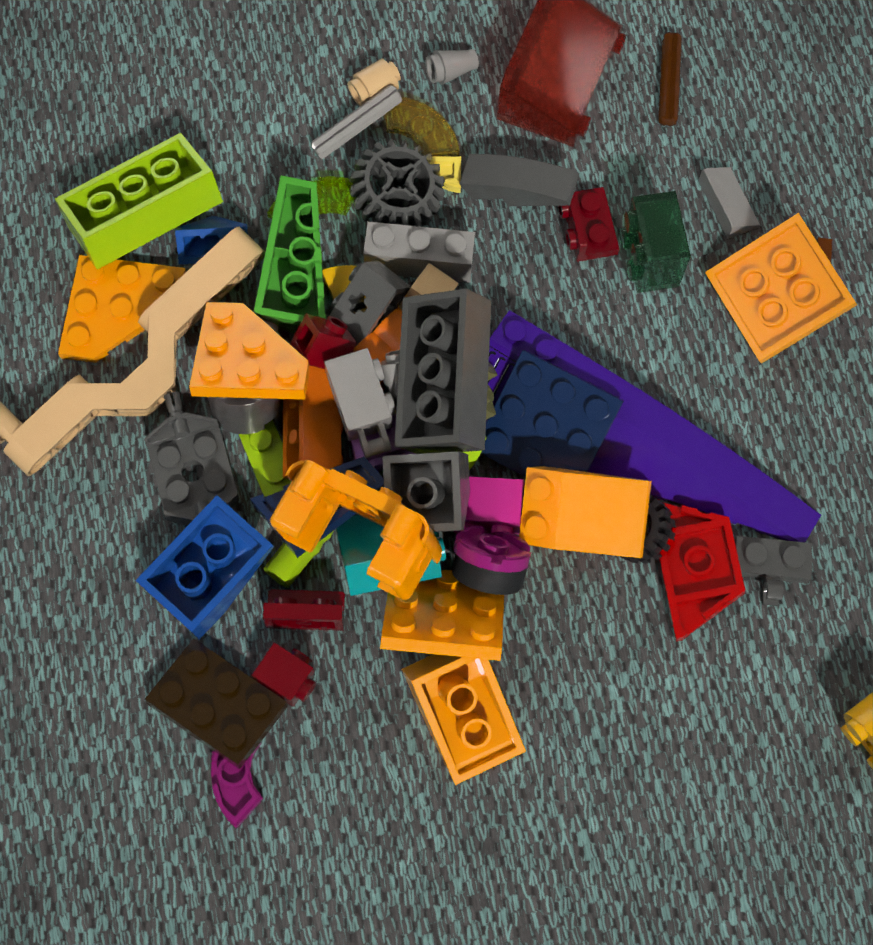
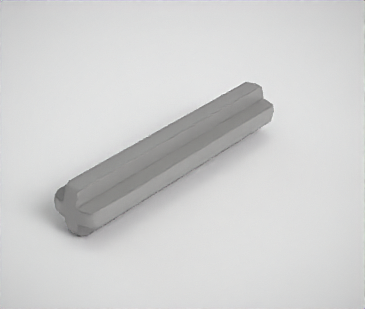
(356, 121)

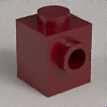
(322, 339)
(286, 674)

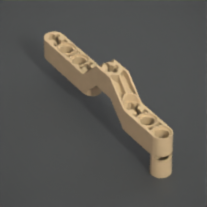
(143, 391)

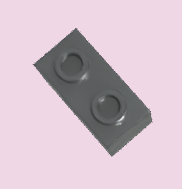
(383, 295)

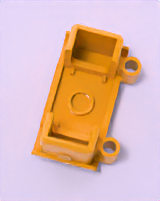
(314, 500)

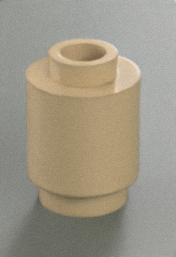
(373, 80)

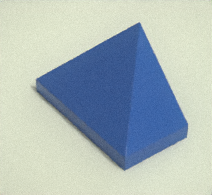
(201, 236)

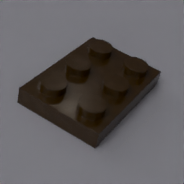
(216, 703)

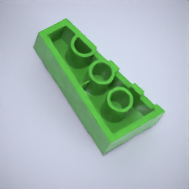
(293, 258)

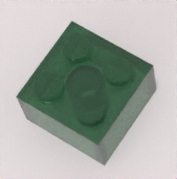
(655, 242)

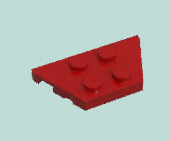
(699, 568)

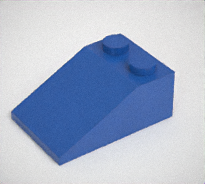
(206, 566)

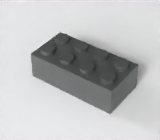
(443, 372)

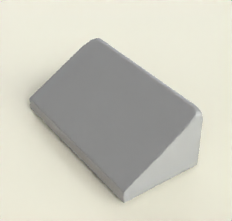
(728, 201)

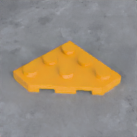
(108, 305)
(245, 357)

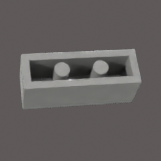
(410, 249)

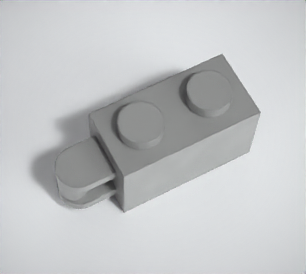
(361, 400)

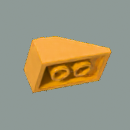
(584, 511)
(464, 713)

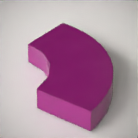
(234, 788)

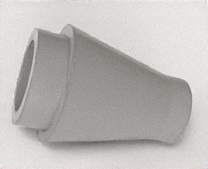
(450, 64)

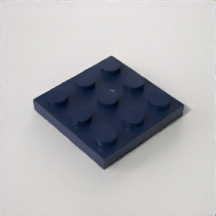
(548, 418)

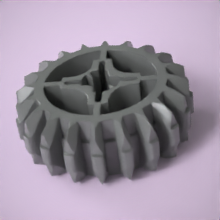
(382, 164)

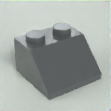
(432, 486)

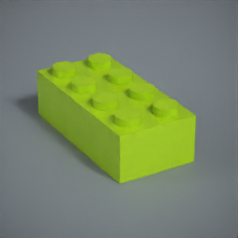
(139, 200)

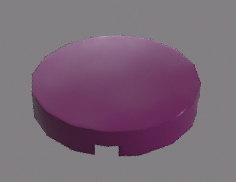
(492, 552)

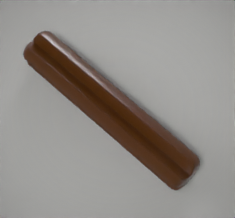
(670, 79)

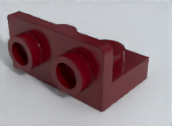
(589, 225)
(304, 610)

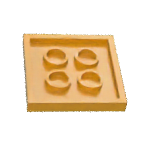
(780, 288)
(445, 620)

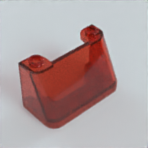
(558, 68)

